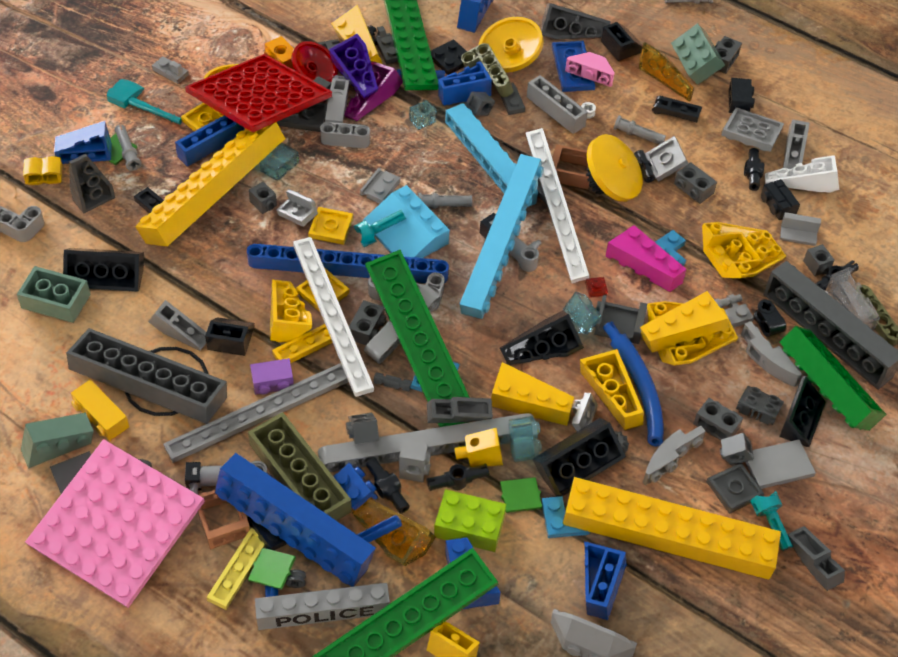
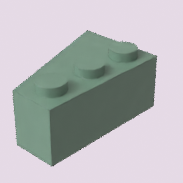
(55, 437)

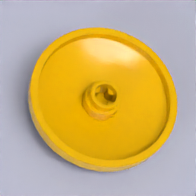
(514, 42)
(614, 168)

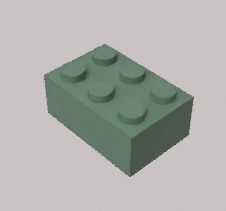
(697, 54)
(53, 294)

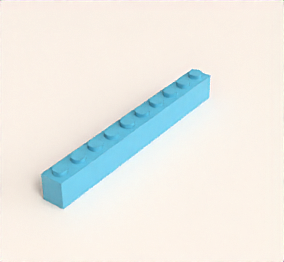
(501, 237)

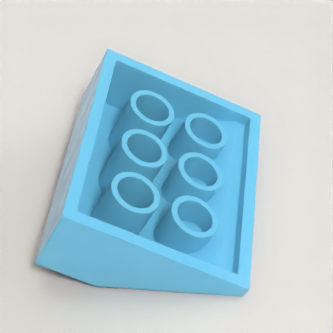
(417, 234)

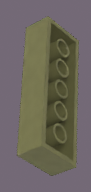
(298, 466)

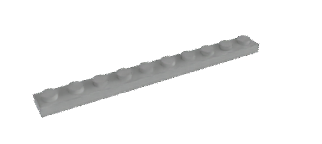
(255, 413)

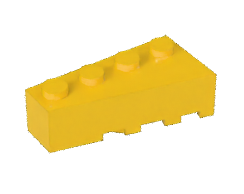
(354, 23)
(685, 323)
(613, 386)
(525, 394)

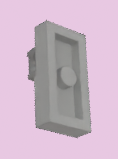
(170, 70)
(584, 411)

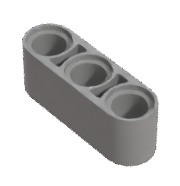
(345, 135)

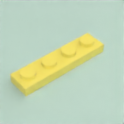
(236, 571)

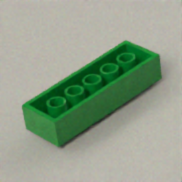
(832, 379)

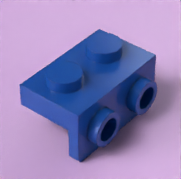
(355, 485)

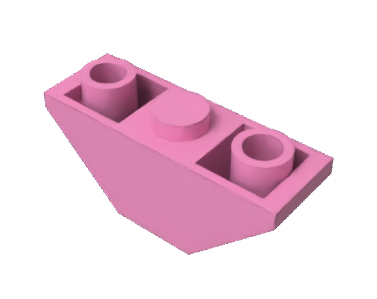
(591, 67)

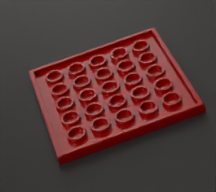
(258, 92)

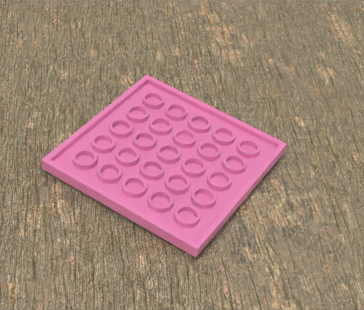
(115, 522)

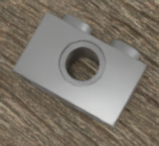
(414, 461)

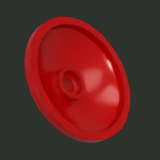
(313, 61)

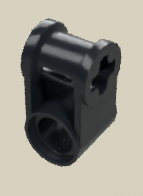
(769, 318)

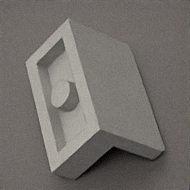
(800, 229)

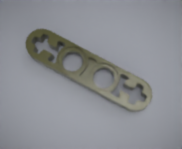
(883, 330)

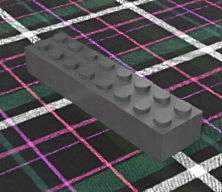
(832, 324)
(147, 375)

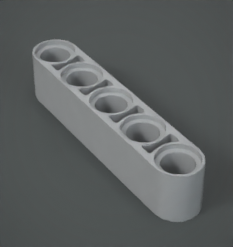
(386, 339)

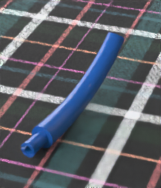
(643, 382)

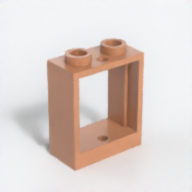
(575, 156)
(225, 534)

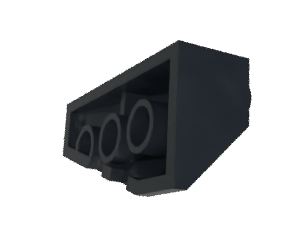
(546, 340)

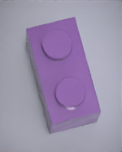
(271, 376)

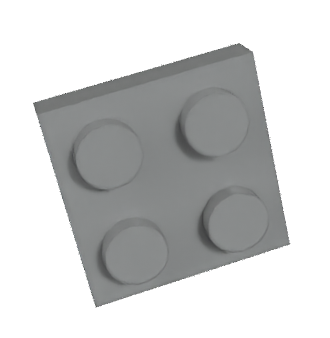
(666, 158)

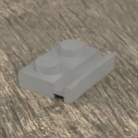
(380, 185)

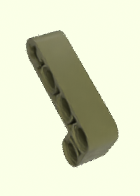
(485, 54)

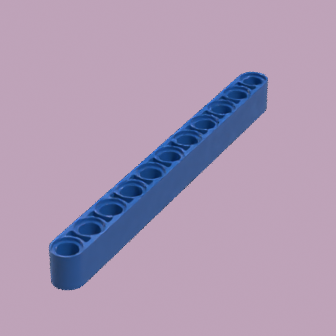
(337, 262)

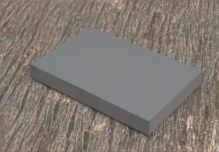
(780, 464)

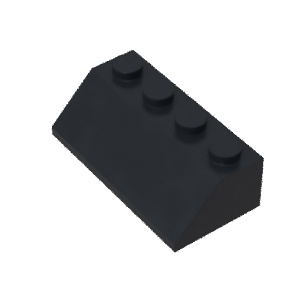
(105, 268)
(579, 456)

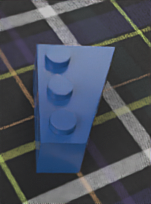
(458, 87)
(90, 140)
(602, 578)

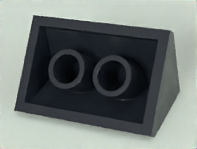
(803, 414)

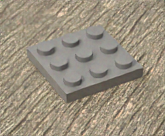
(752, 129)

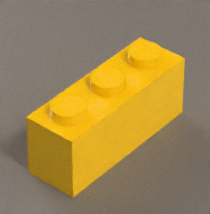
(100, 410)

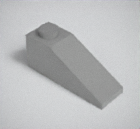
(795, 143)
(178, 326)

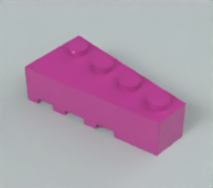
(647, 258)

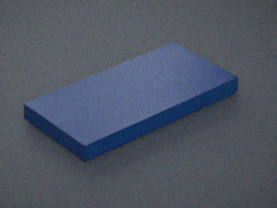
(568, 81)

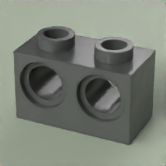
(728, 51)
(695, 182)
(367, 322)
(717, 422)
(362, 428)

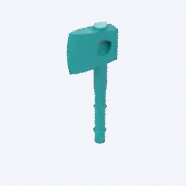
(126, 93)

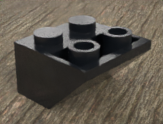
(620, 41)
(229, 336)

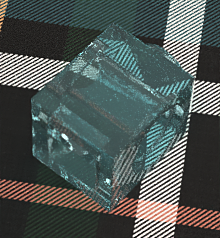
(422, 114)

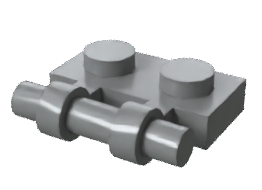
(736, 313)

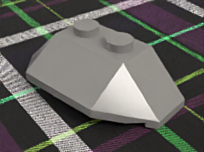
(589, 639)

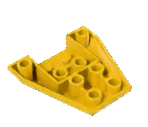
(739, 249)
(692, 351)

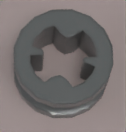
(296, 579)

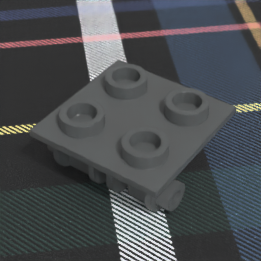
(759, 401)

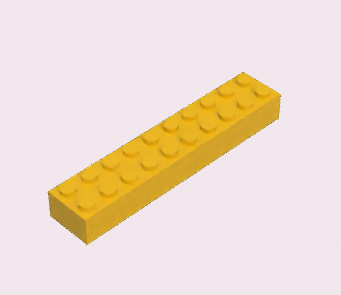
(208, 185)
(672, 528)

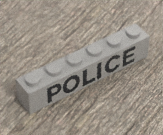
(321, 606)

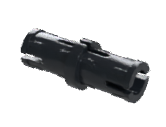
(647, 173)

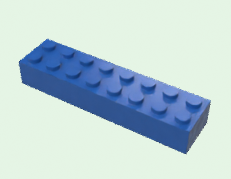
(294, 520)

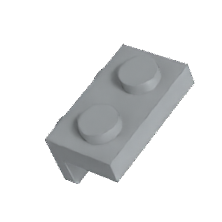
(298, 208)

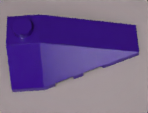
(355, 65)

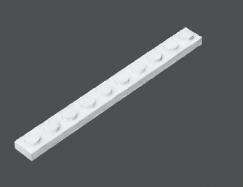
(558, 208)
(333, 317)

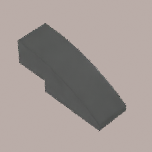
(459, 410)
(817, 558)

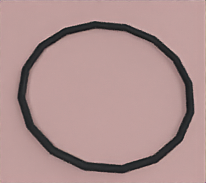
(166, 349)

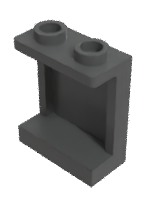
(626, 319)

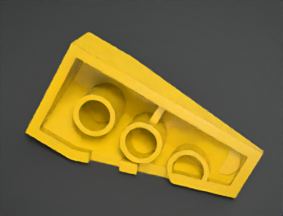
(287, 313)

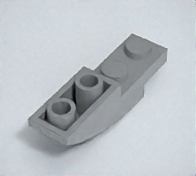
(337, 103)
(768, 358)
(669, 452)

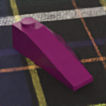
(388, 83)

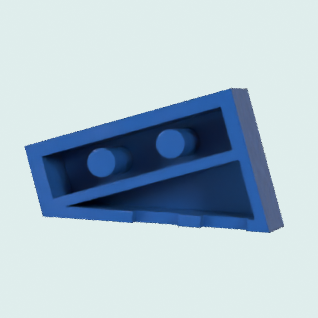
(472, 13)
(456, 548)

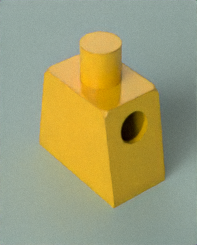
(481, 449)

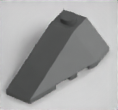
(570, 24)
(88, 184)

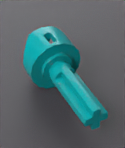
(368, 231)
(768, 507)

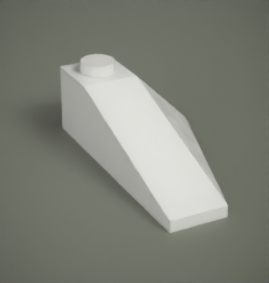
(816, 176)

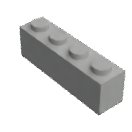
(556, 104)

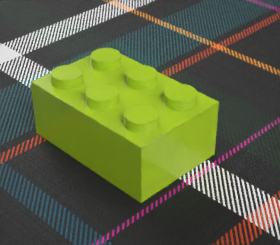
(470, 517)

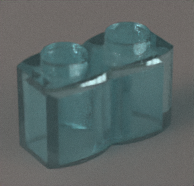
(279, 161)
(582, 313)
(524, 438)

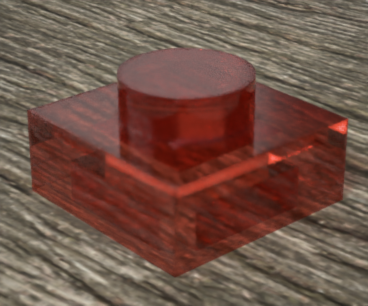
(596, 287)

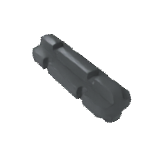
(392, 381)

